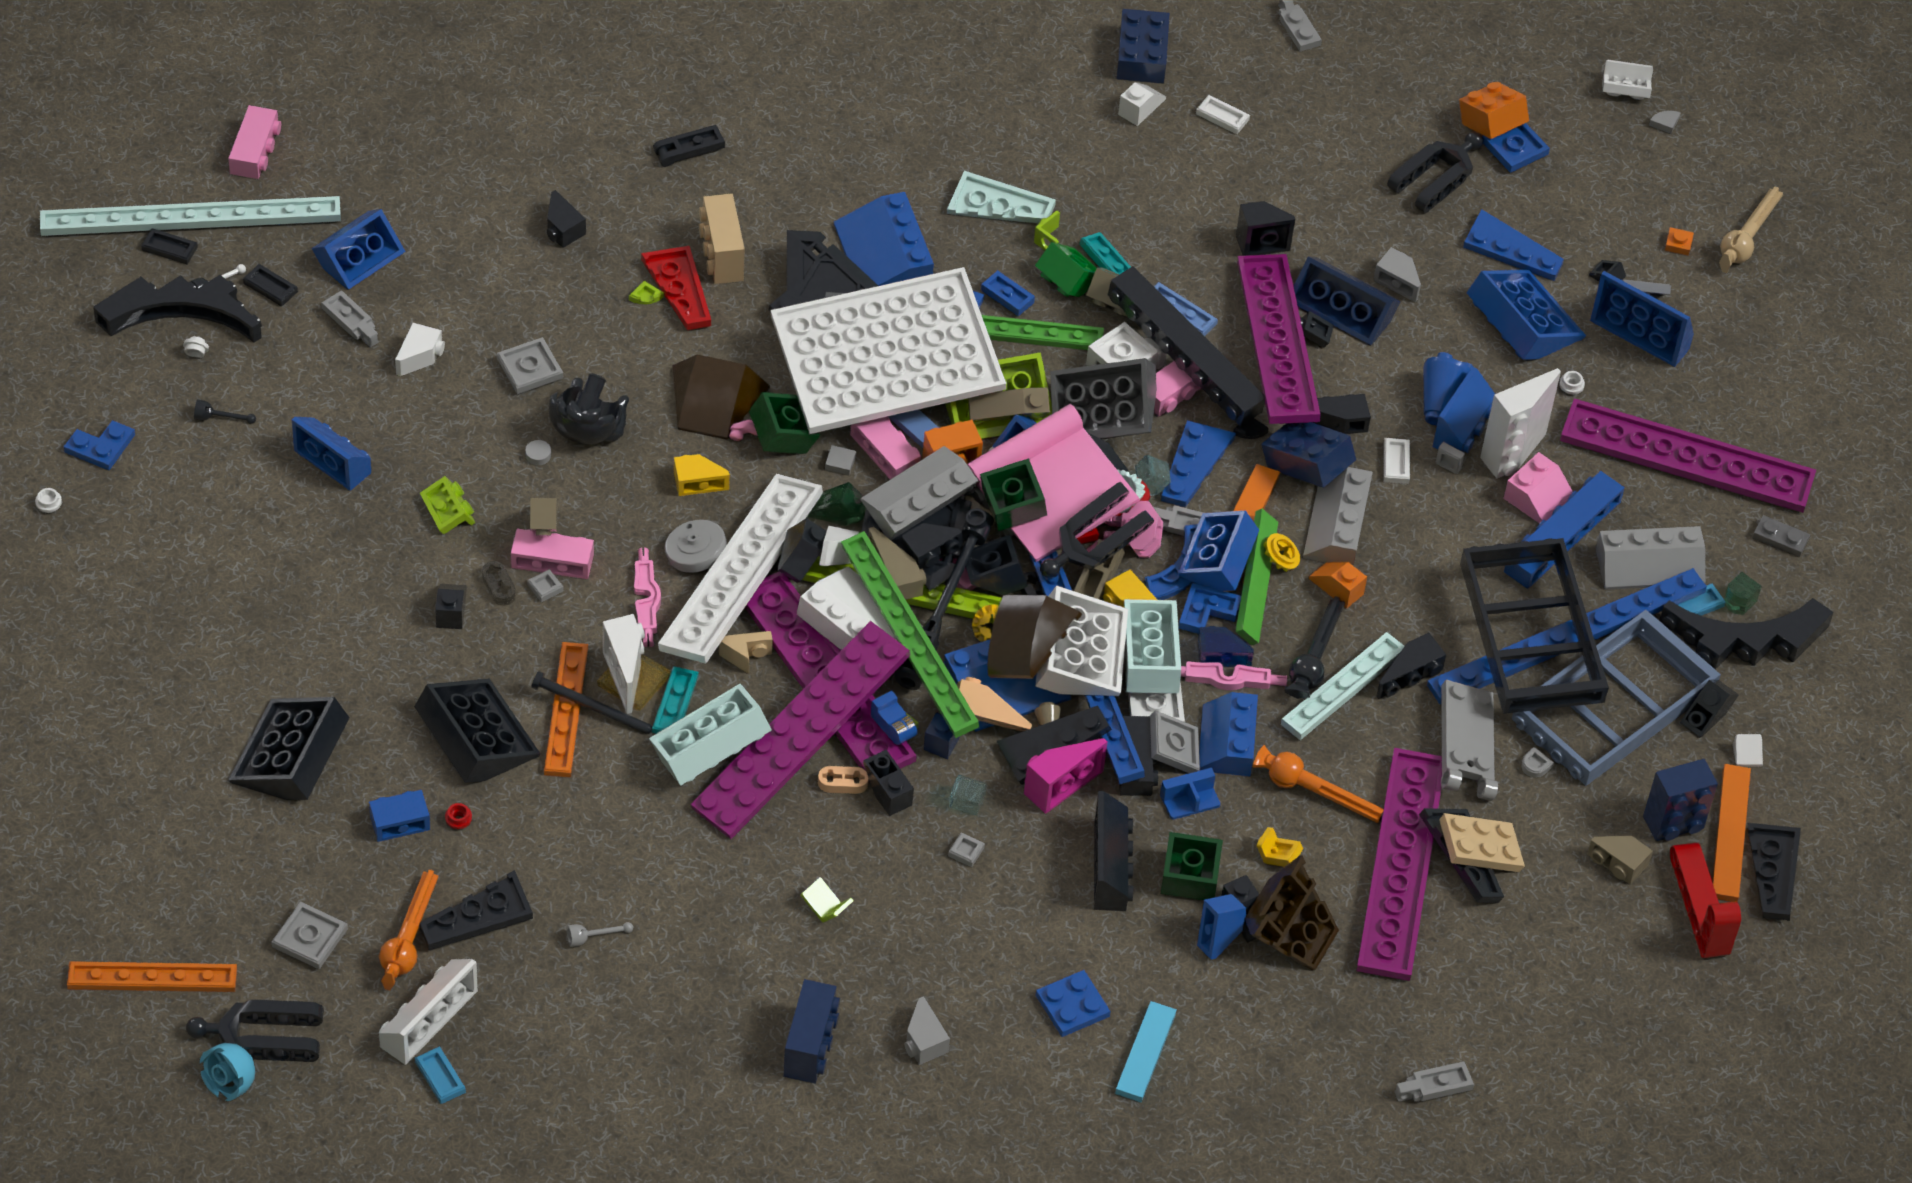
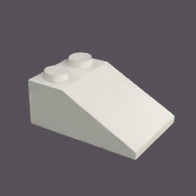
(623, 655)

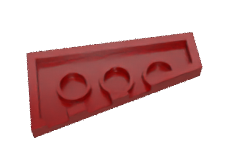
(678, 279)

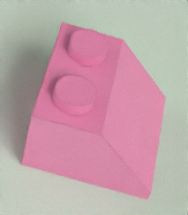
(1538, 488)

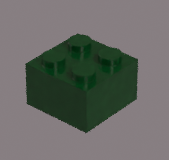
(781, 424)
(1013, 494)
(1191, 866)

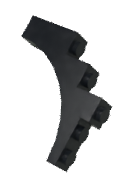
(179, 298)
(1750, 641)

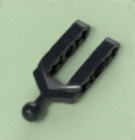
(1447, 182)
(1075, 552)
(271, 1013)

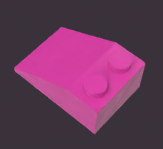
(1062, 772)

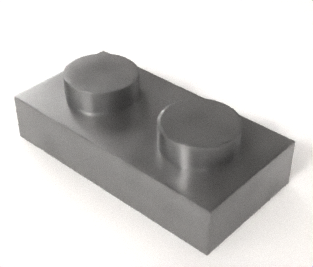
(1781, 536)

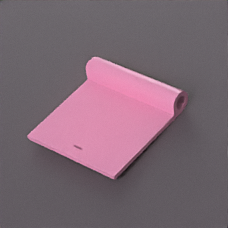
(1069, 472)

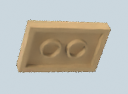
(1481, 842)

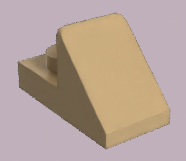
(742, 646)

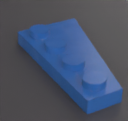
(1505, 244)
(1194, 460)

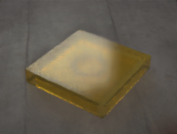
(650, 680)

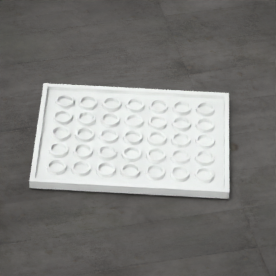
(887, 350)

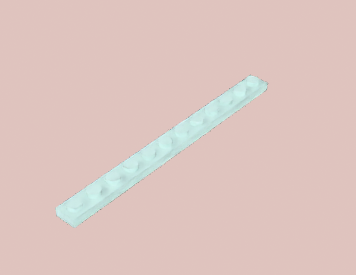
(190, 215)

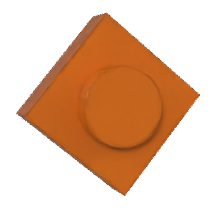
(1679, 241)

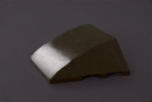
(714, 394)
(1025, 633)
(1293, 916)

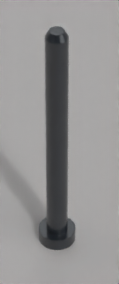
(540, 681)

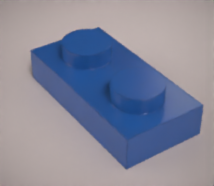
(1007, 293)

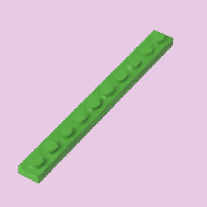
(910, 634)

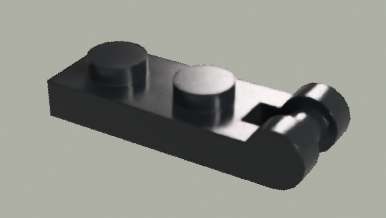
(689, 145)

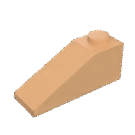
(990, 707)

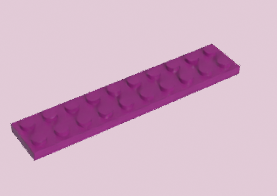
(1278, 339)
(1688, 455)
(806, 655)
(800, 730)
(1400, 866)

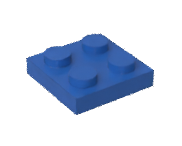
(1517, 147)
(1073, 1003)

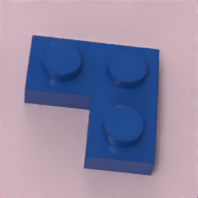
(102, 450)
(1207, 602)

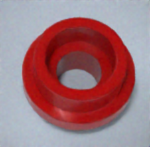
(458, 809)

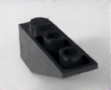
(1344, 413)
(1416, 661)

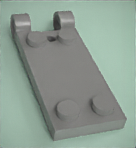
(1468, 738)

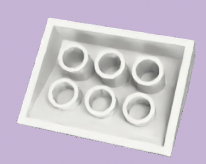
(1518, 423)
(840, 607)
(1092, 651)

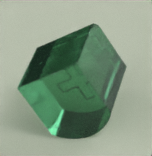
(1741, 594)

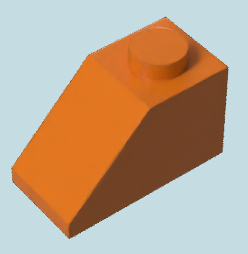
(1341, 581)

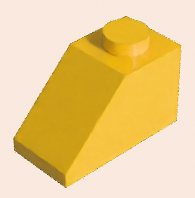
(699, 475)
(1126, 587)

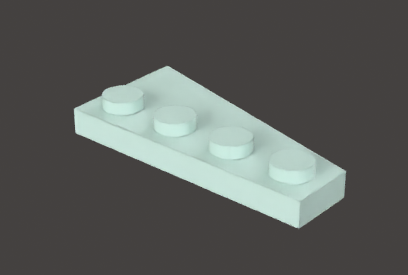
(996, 200)

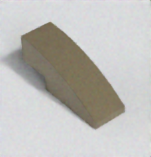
(1093, 581)

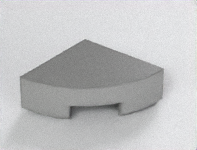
(1665, 120)

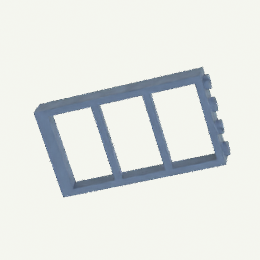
(1662, 642)

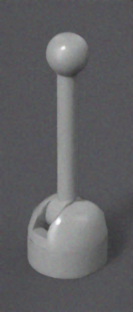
(578, 934)

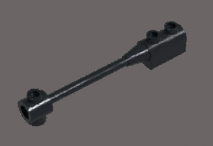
(974, 532)

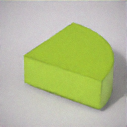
(646, 292)

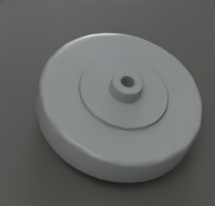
(695, 545)

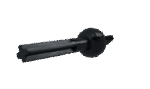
(1307, 669)

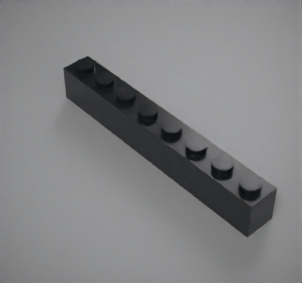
(1186, 346)

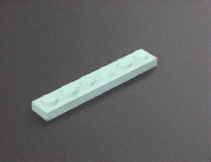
(1342, 686)

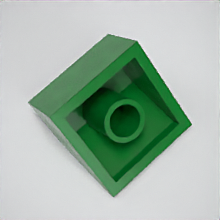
(1066, 269)

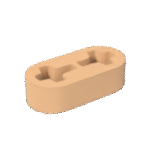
(843, 779)

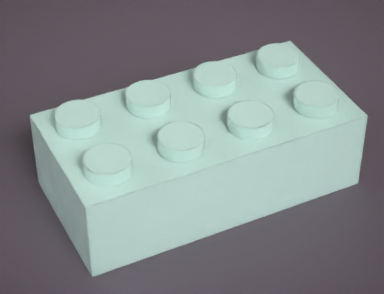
(1152, 647)
(710, 734)

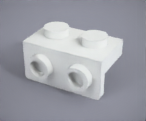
(1627, 79)

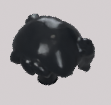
(585, 417)

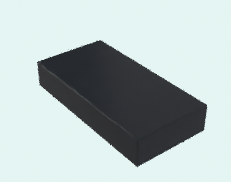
(169, 246)
(270, 285)

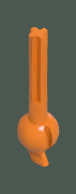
(1288, 770)
(399, 954)

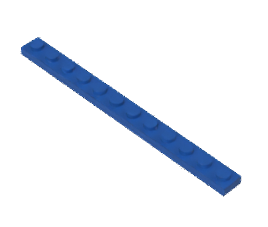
(1601, 620)
(1119, 745)

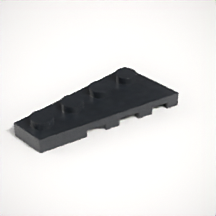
(1066, 731)
(1775, 865)
(1479, 880)
(490, 910)

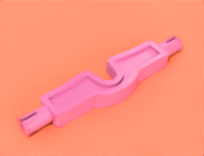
(646, 586)
(1242, 676)

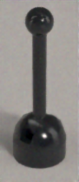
(204, 411)

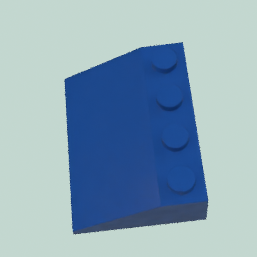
(885, 240)
(1524, 312)
(1642, 319)
(1017, 692)

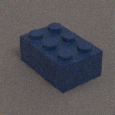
(1143, 46)
(1309, 452)
(1680, 800)
(811, 1031)

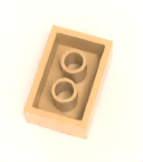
(722, 238)

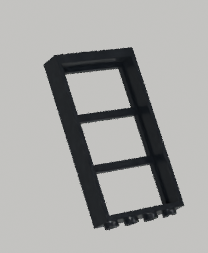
(1541, 696)

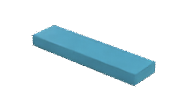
(1145, 1051)

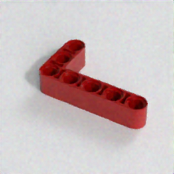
(1712, 922)

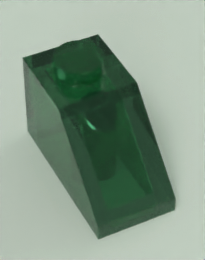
(839, 505)

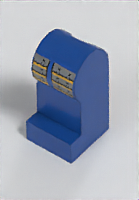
(892, 718)

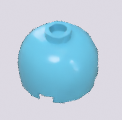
(226, 1064)

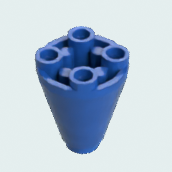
(1441, 379)

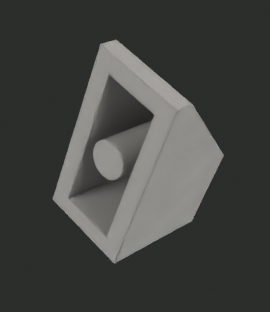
(1398, 274)
(925, 1034)

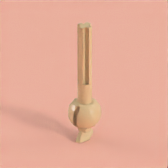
(1738, 244)

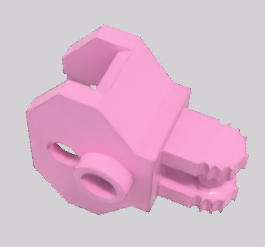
(1150, 540)

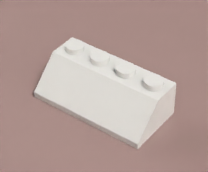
(429, 1009)

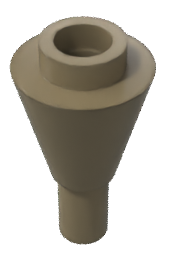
(1047, 712)

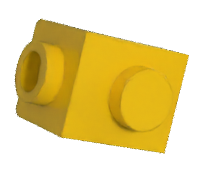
(1277, 850)

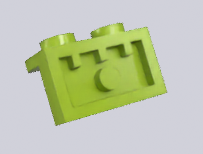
(447, 505)

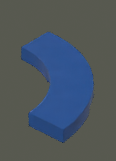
(1168, 582)

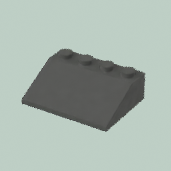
(1109, 397)

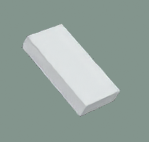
(1223, 114)
(1396, 460)

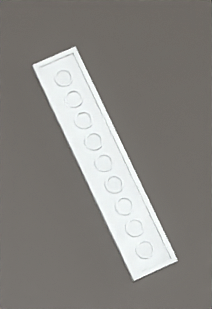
(739, 569)

